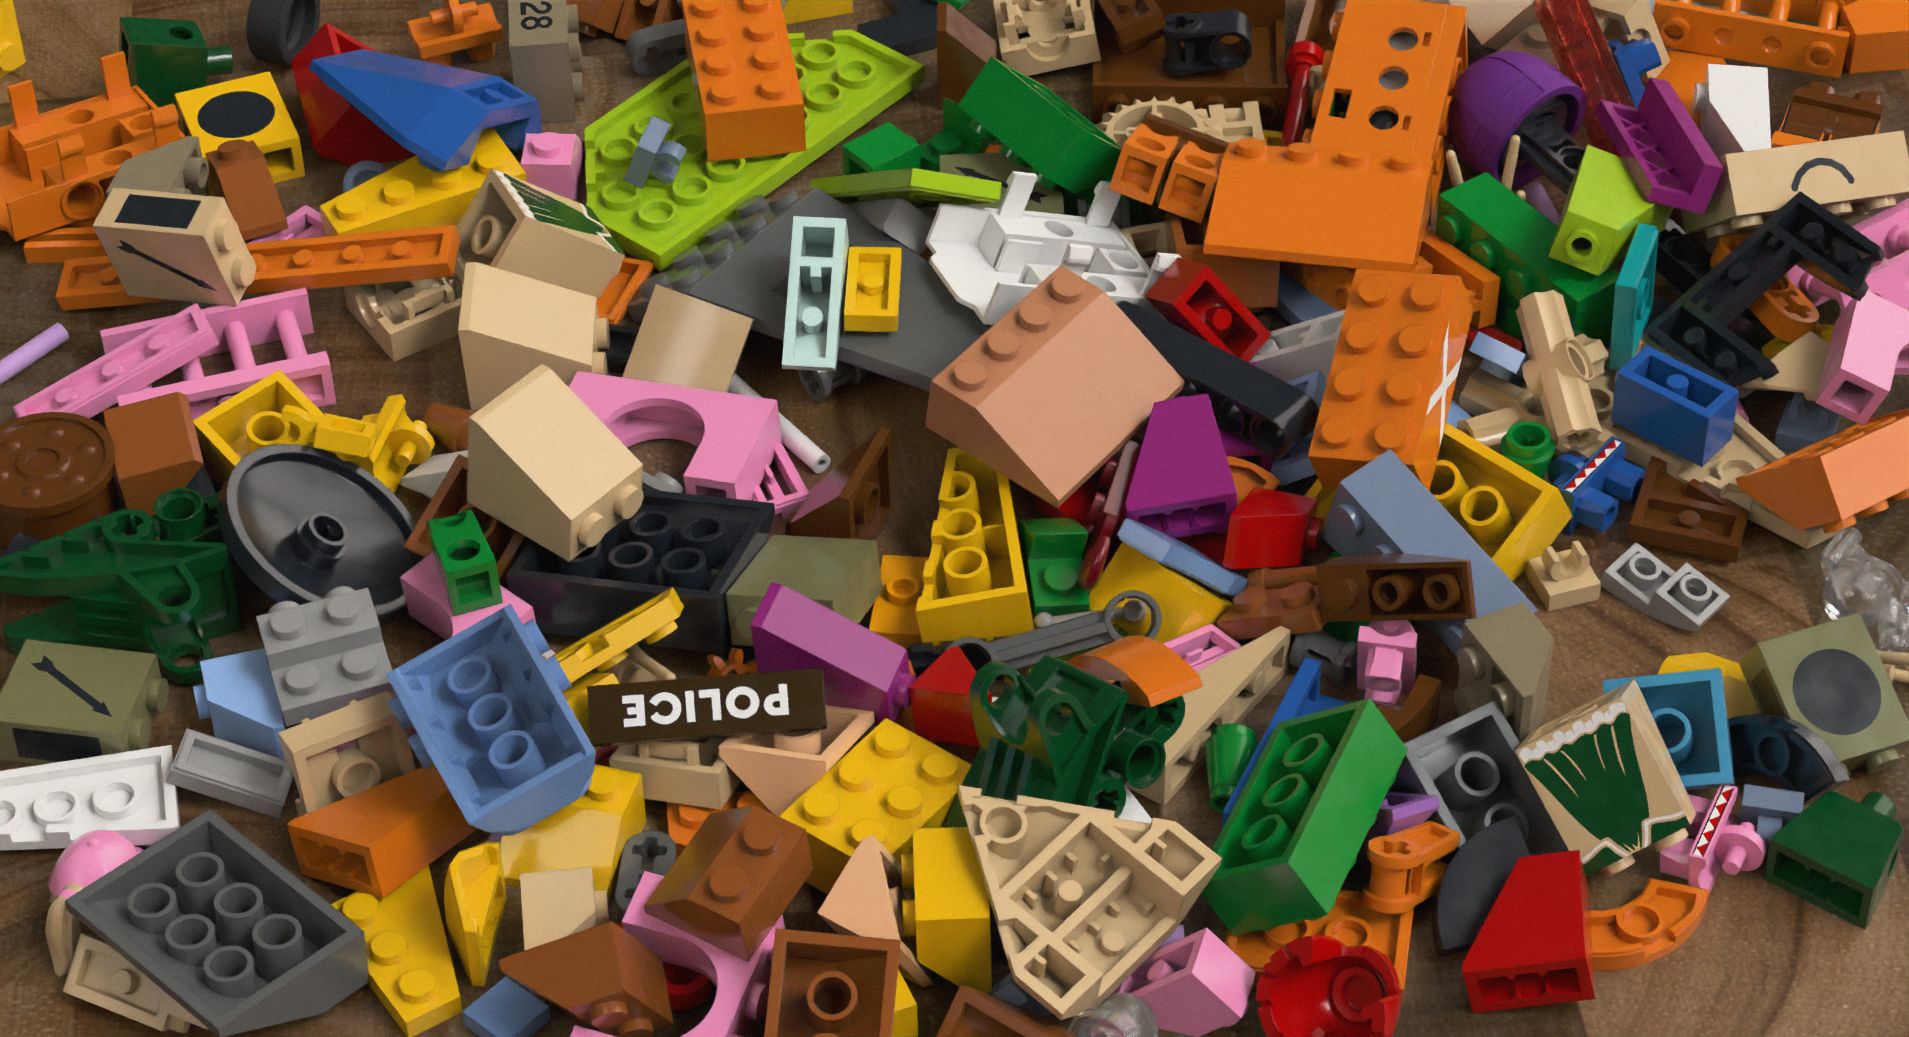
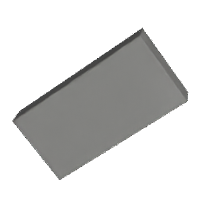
(231, 773)

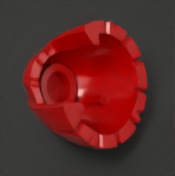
(1328, 991)

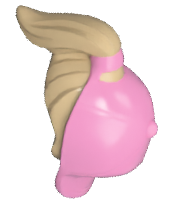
(77, 867)

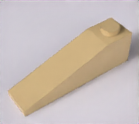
(1228, 695)

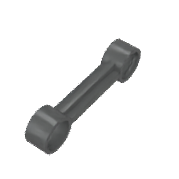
(1062, 637)

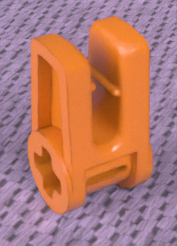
(1407, 866)

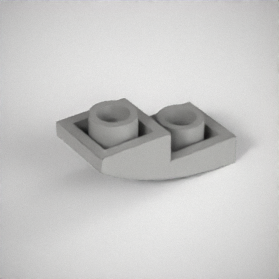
(1675, 598)

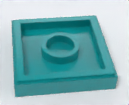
(1633, 296)

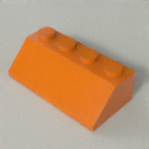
(1837, 475)

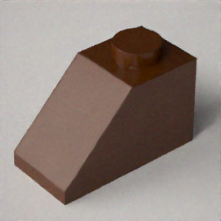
(960, 53)

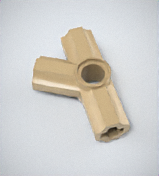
(1561, 370)
(1499, 406)

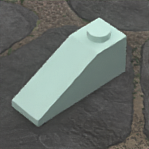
(815, 293)

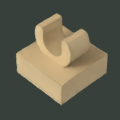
(1563, 577)

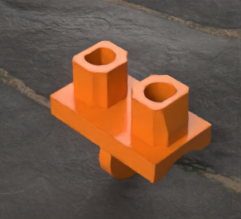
(456, 29)

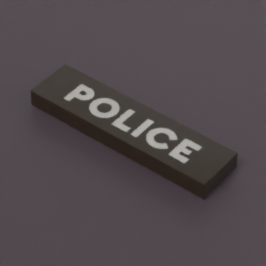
(706, 707)

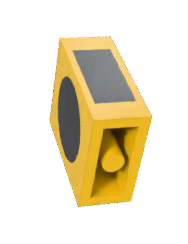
(245, 111)

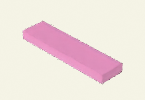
(127, 367)

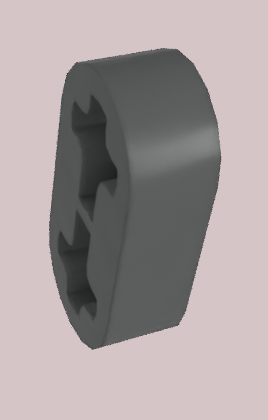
(667, 52)
(636, 854)

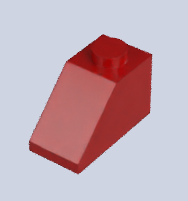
(1272, 530)

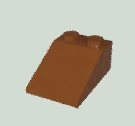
(1250, 279)

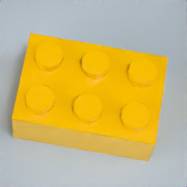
(880, 790)

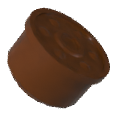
(54, 474)

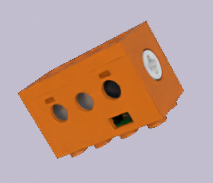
(1391, 80)

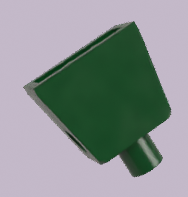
(169, 57)
(1838, 854)

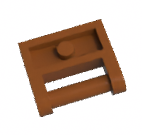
(1273, 600)

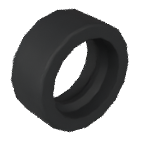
(281, 28)

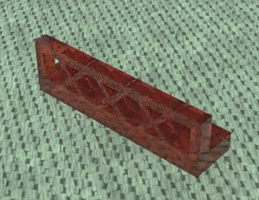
(1584, 59)

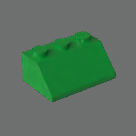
(1039, 129)

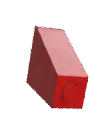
(1534, 938)

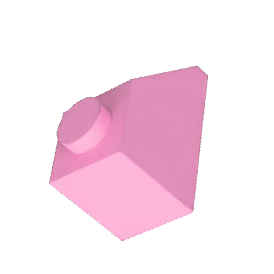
(554, 162)
(1193, 985)

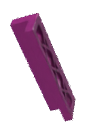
(1663, 148)

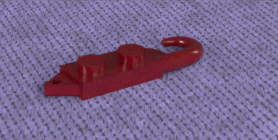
(1108, 512)

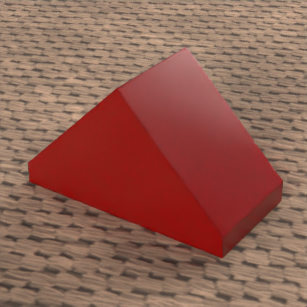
(942, 700)

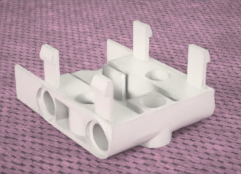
(1004, 253)

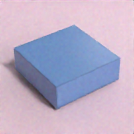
(506, 1012)

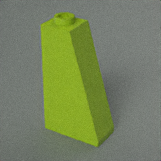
(1602, 214)

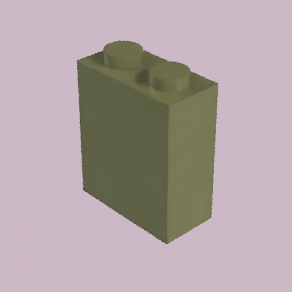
(826, 570)

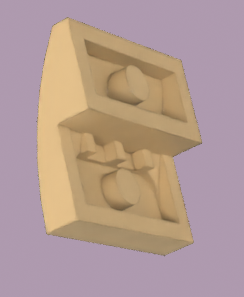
(687, 342)

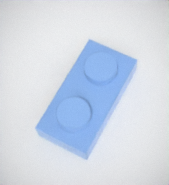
(1499, 358)

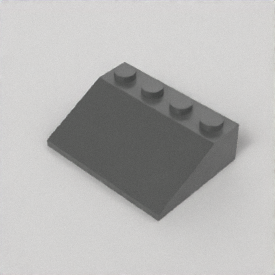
(225, 929)

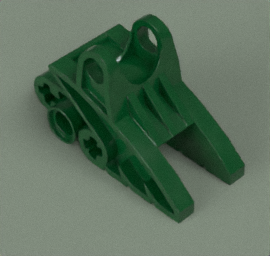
(133, 589)
(1064, 737)

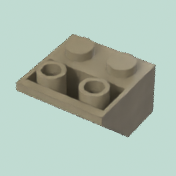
(169, 168)
(1507, 661)

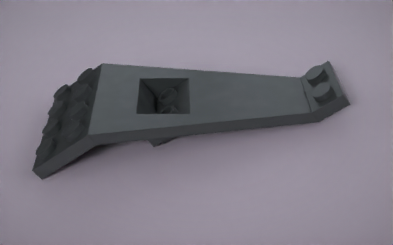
(747, 272)

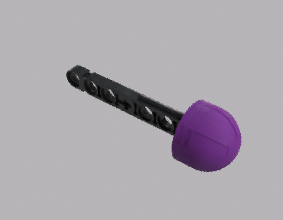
(1532, 99)

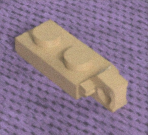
(113, 983)

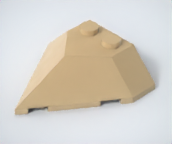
(1081, 891)

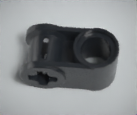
(1202, 41)

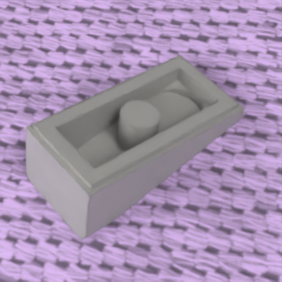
(897, 219)

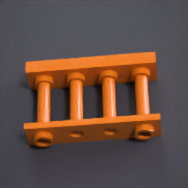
(1756, 38)

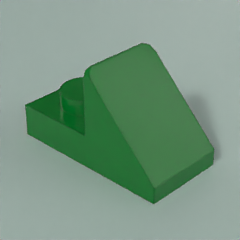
(954, 138)
(1052, 564)

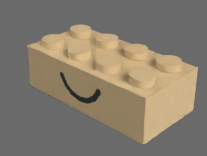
(1839, 174)

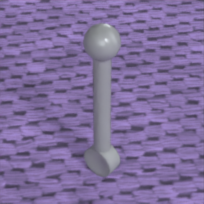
(1133, 611)

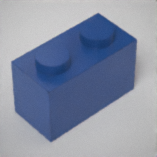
(1674, 405)

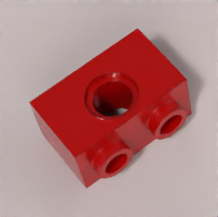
(1204, 306)

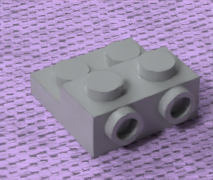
(325, 653)

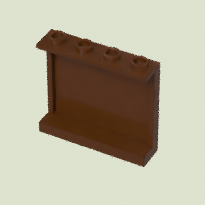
(1141, 73)

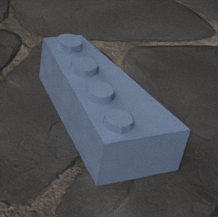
(1393, 512)

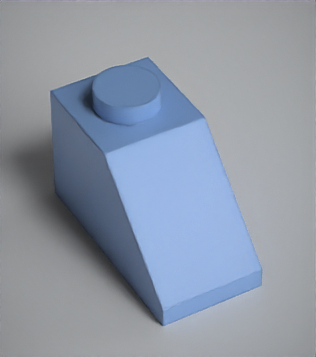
(241, 701)

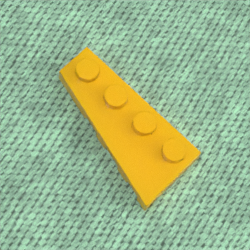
(609, 643)

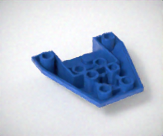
(430, 105)

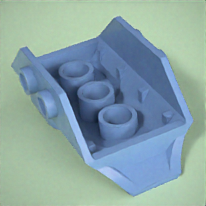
(495, 723)

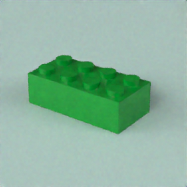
(1515, 244)
(1303, 817)

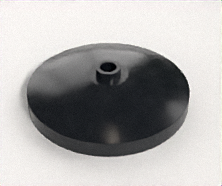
(315, 524)

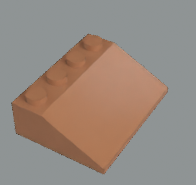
(1052, 388)

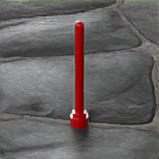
(1298, 62)

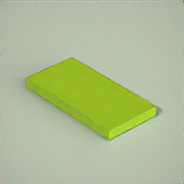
(917, 186)

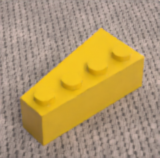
(416, 195)
(976, 560)

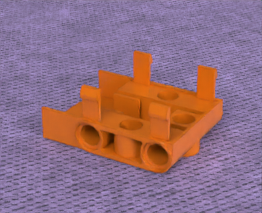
(66, 158)

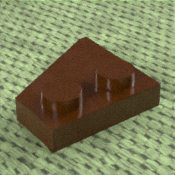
(1686, 516)

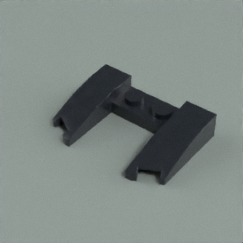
(1798, 235)

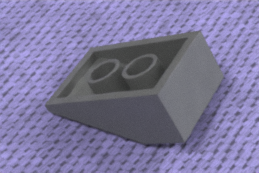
(1477, 779)

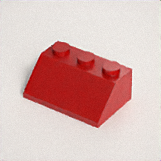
(335, 124)

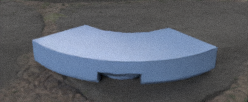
(1182, 558)

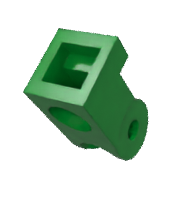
(464, 562)

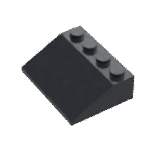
(670, 542)

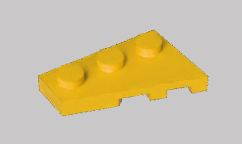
(407, 953)

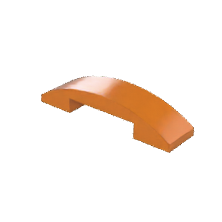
(1143, 667)

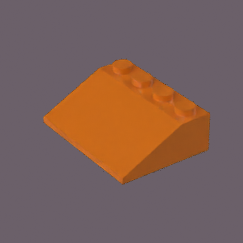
(1320, 206)

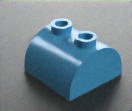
(1692, 723)

